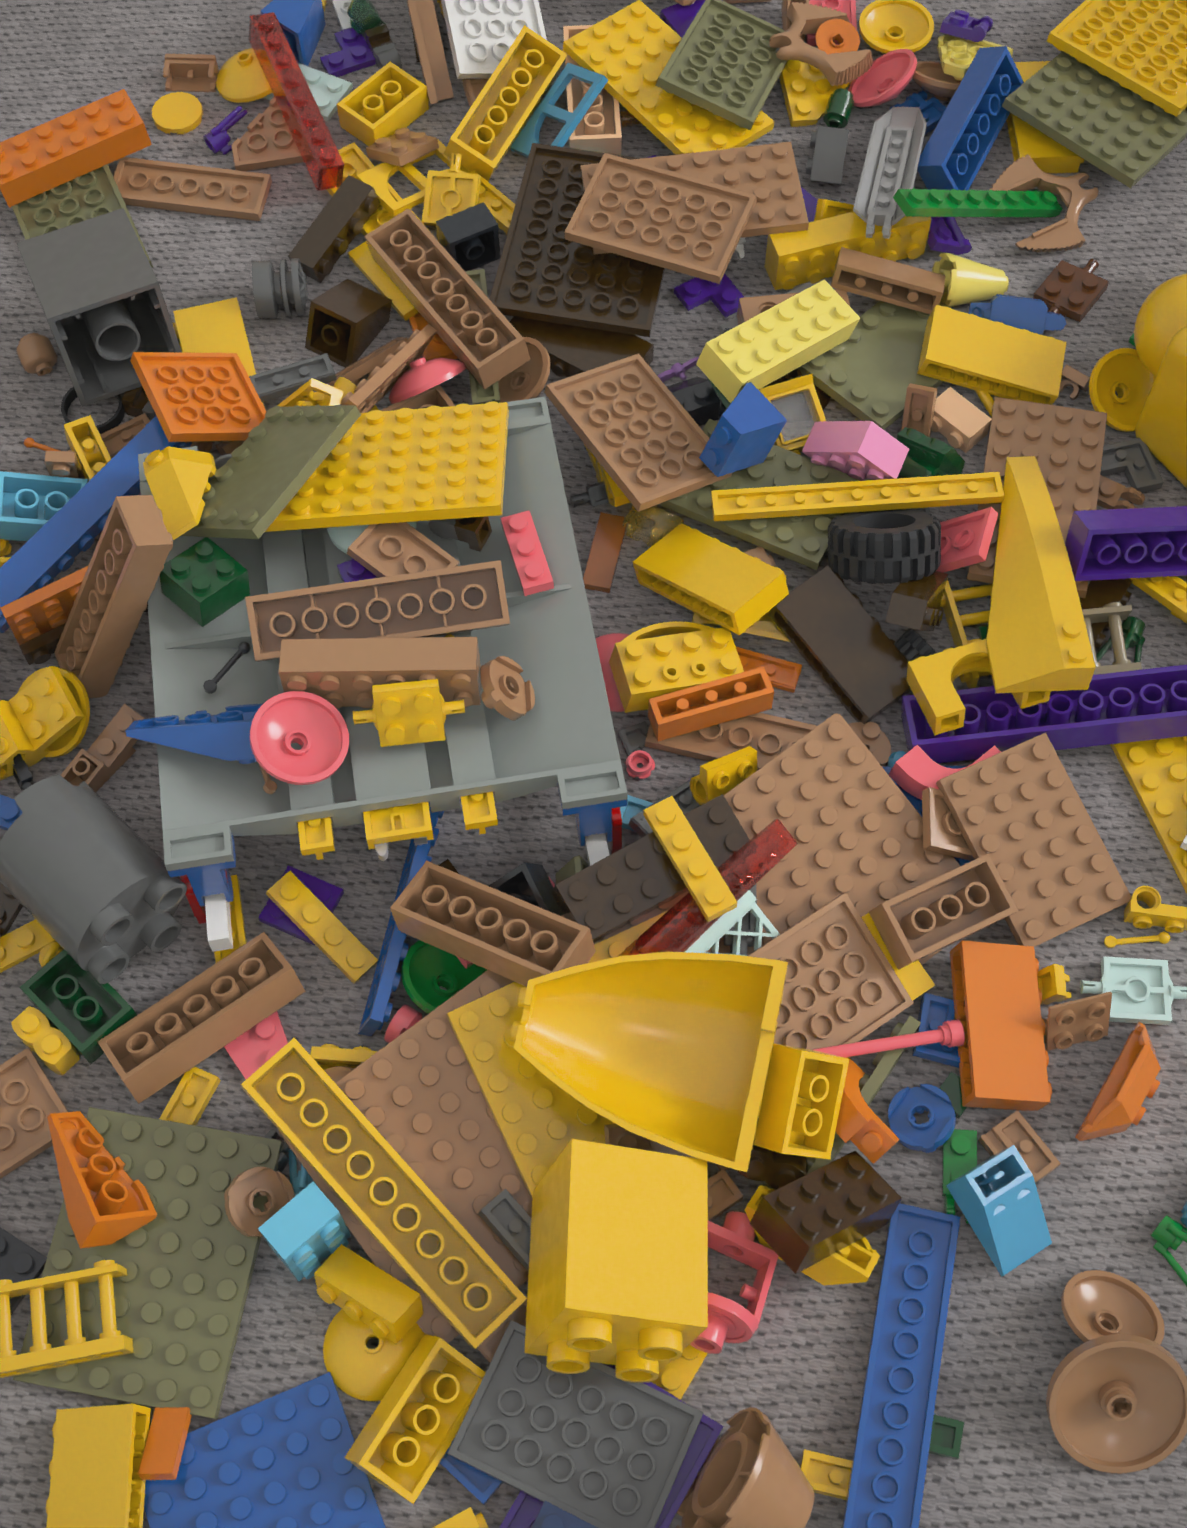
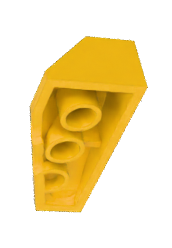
(177, 484)

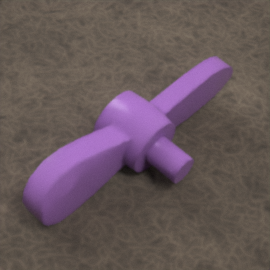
(678, 370)

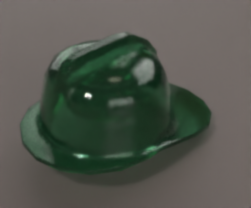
(363, 16)

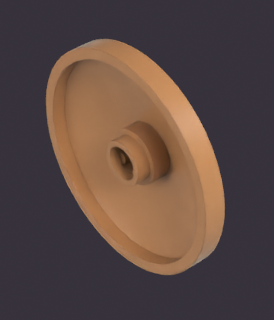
(1118, 1403)

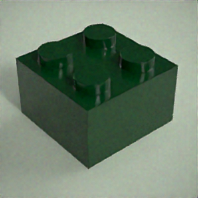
(204, 581)

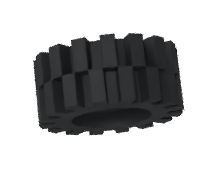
(913, 645)

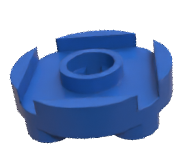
(923, 1136)

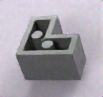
(829, 154)

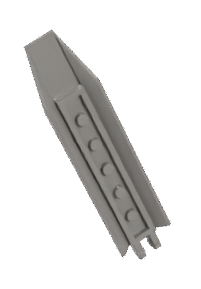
(889, 166)

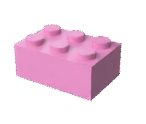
(856, 449)

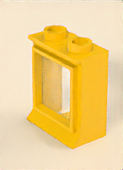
(800, 406)

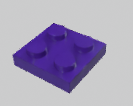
(324, 891)

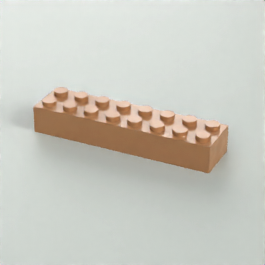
(447, 298)
(114, 592)
(382, 607)

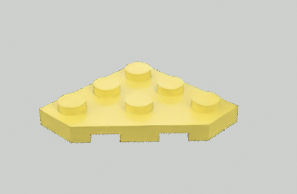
(958, 53)

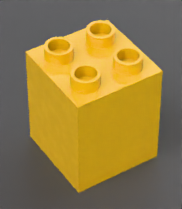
(617, 1260)

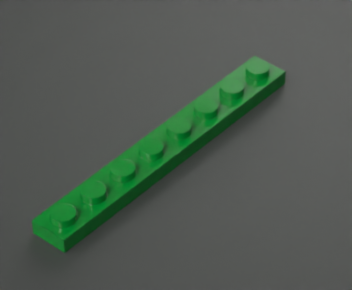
(977, 203)

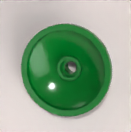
(430, 967)

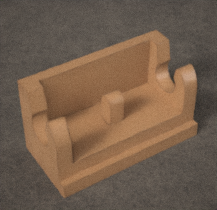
(190, 72)

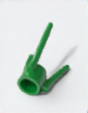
(1170, 1234)

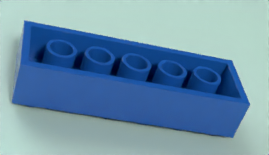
(970, 122)

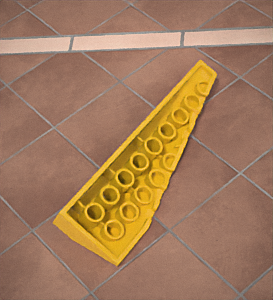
(1035, 611)

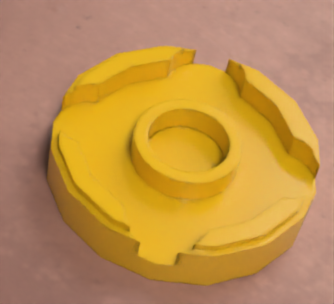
(177, 113)

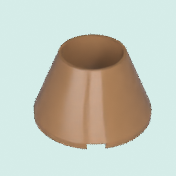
(748, 1481)

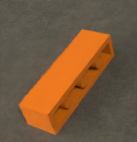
(710, 703)

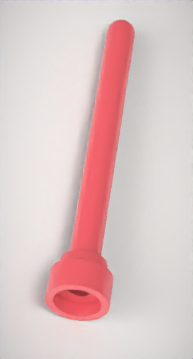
(948, 1034)

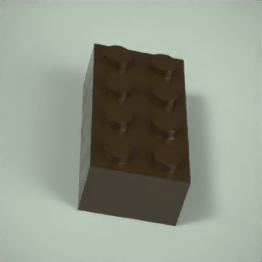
(825, 1211)

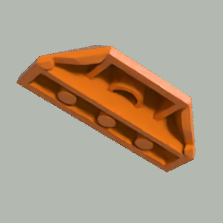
(1124, 1088)

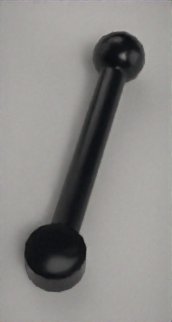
(210, 685)

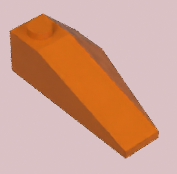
(97, 1192)

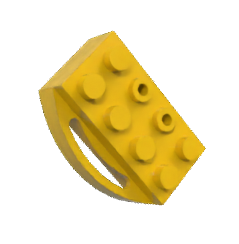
(680, 659)

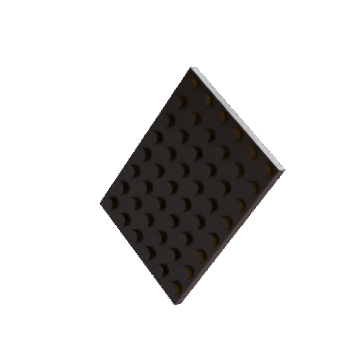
(560, 279)

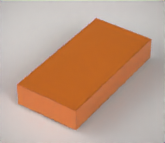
(165, 1443)

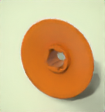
(837, 30)

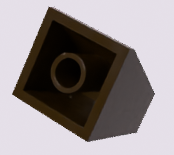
(346, 321)

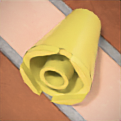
(968, 280)

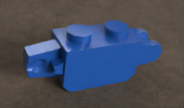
(1019, 313)

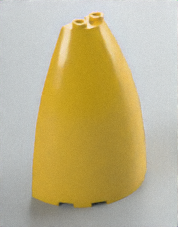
(661, 1044)

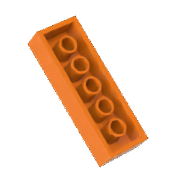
(70, 147)

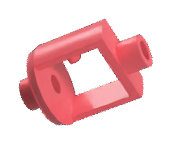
(727, 1319)

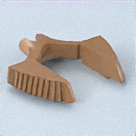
(836, 67)
(1064, 234)

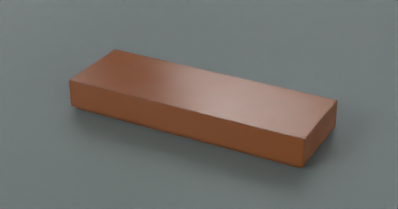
(604, 553)

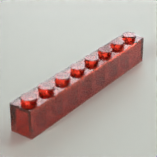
(296, 101)

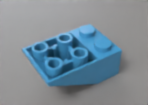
(1003, 1209)

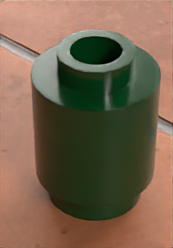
(838, 108)

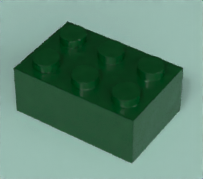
(77, 1004)

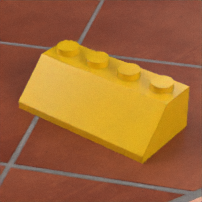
(417, 1418)

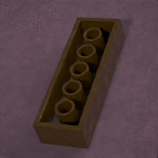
(642, 874)

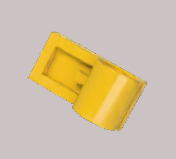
(1170, 917)

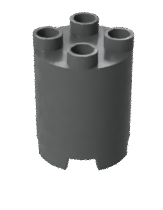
(88, 877)

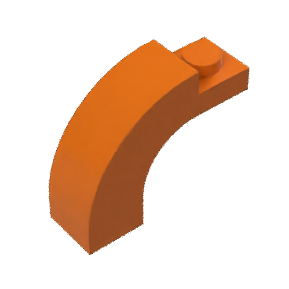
(859, 1122)

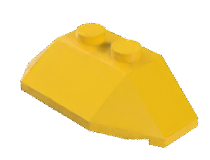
(846, 1266)

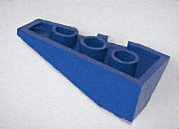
(217, 736)

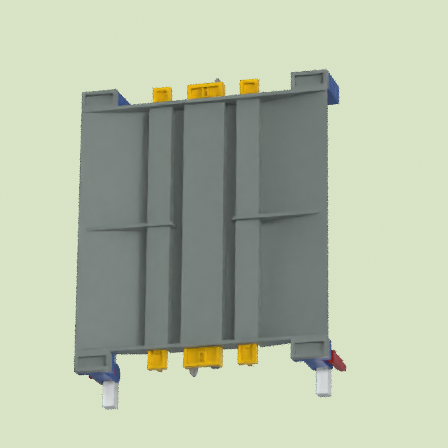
(558, 743)

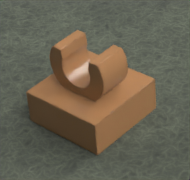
(1074, 379)

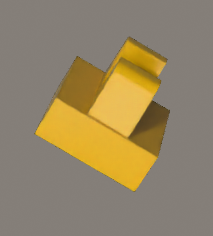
(1053, 984)

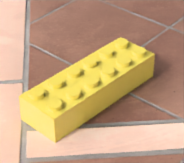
(778, 340)

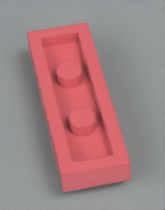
(527, 553)

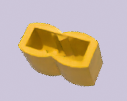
(45, 1040)

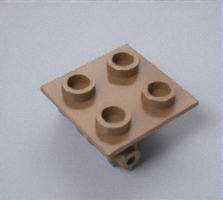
(1078, 1021)

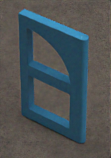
(531, 130)

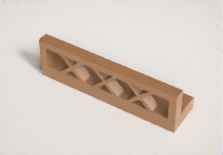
(430, 49)

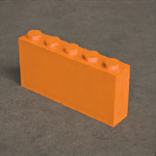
(1002, 1024)

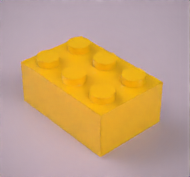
(383, 104)
(801, 1102)

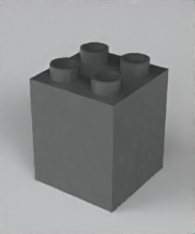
(99, 302)

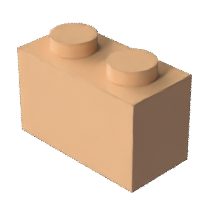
(959, 420)

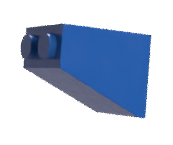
(301, 23)
(743, 433)

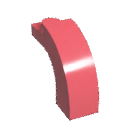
(918, 771)

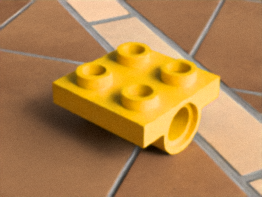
(723, 774)

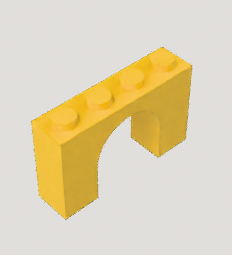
(933, 687)

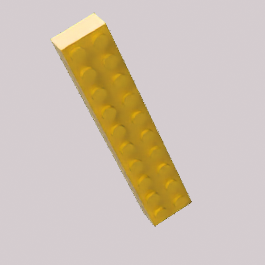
(384, 1193)

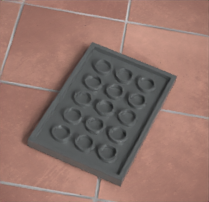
(576, 1438)

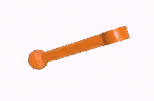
(30, 442)

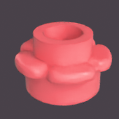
(636, 758)

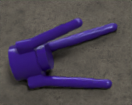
(218, 138)

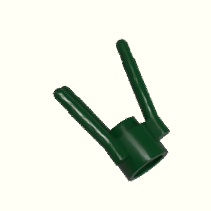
(1132, 632)

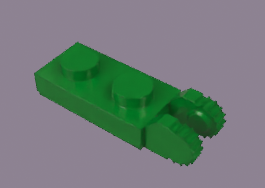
(958, 1157)

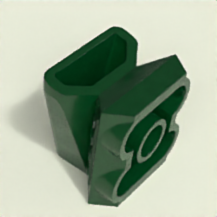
(928, 456)

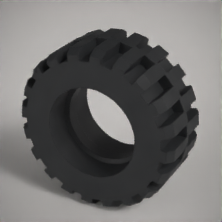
(884, 545)

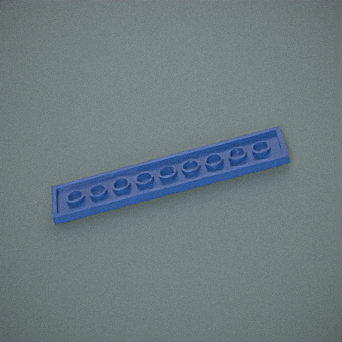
(902, 1371)

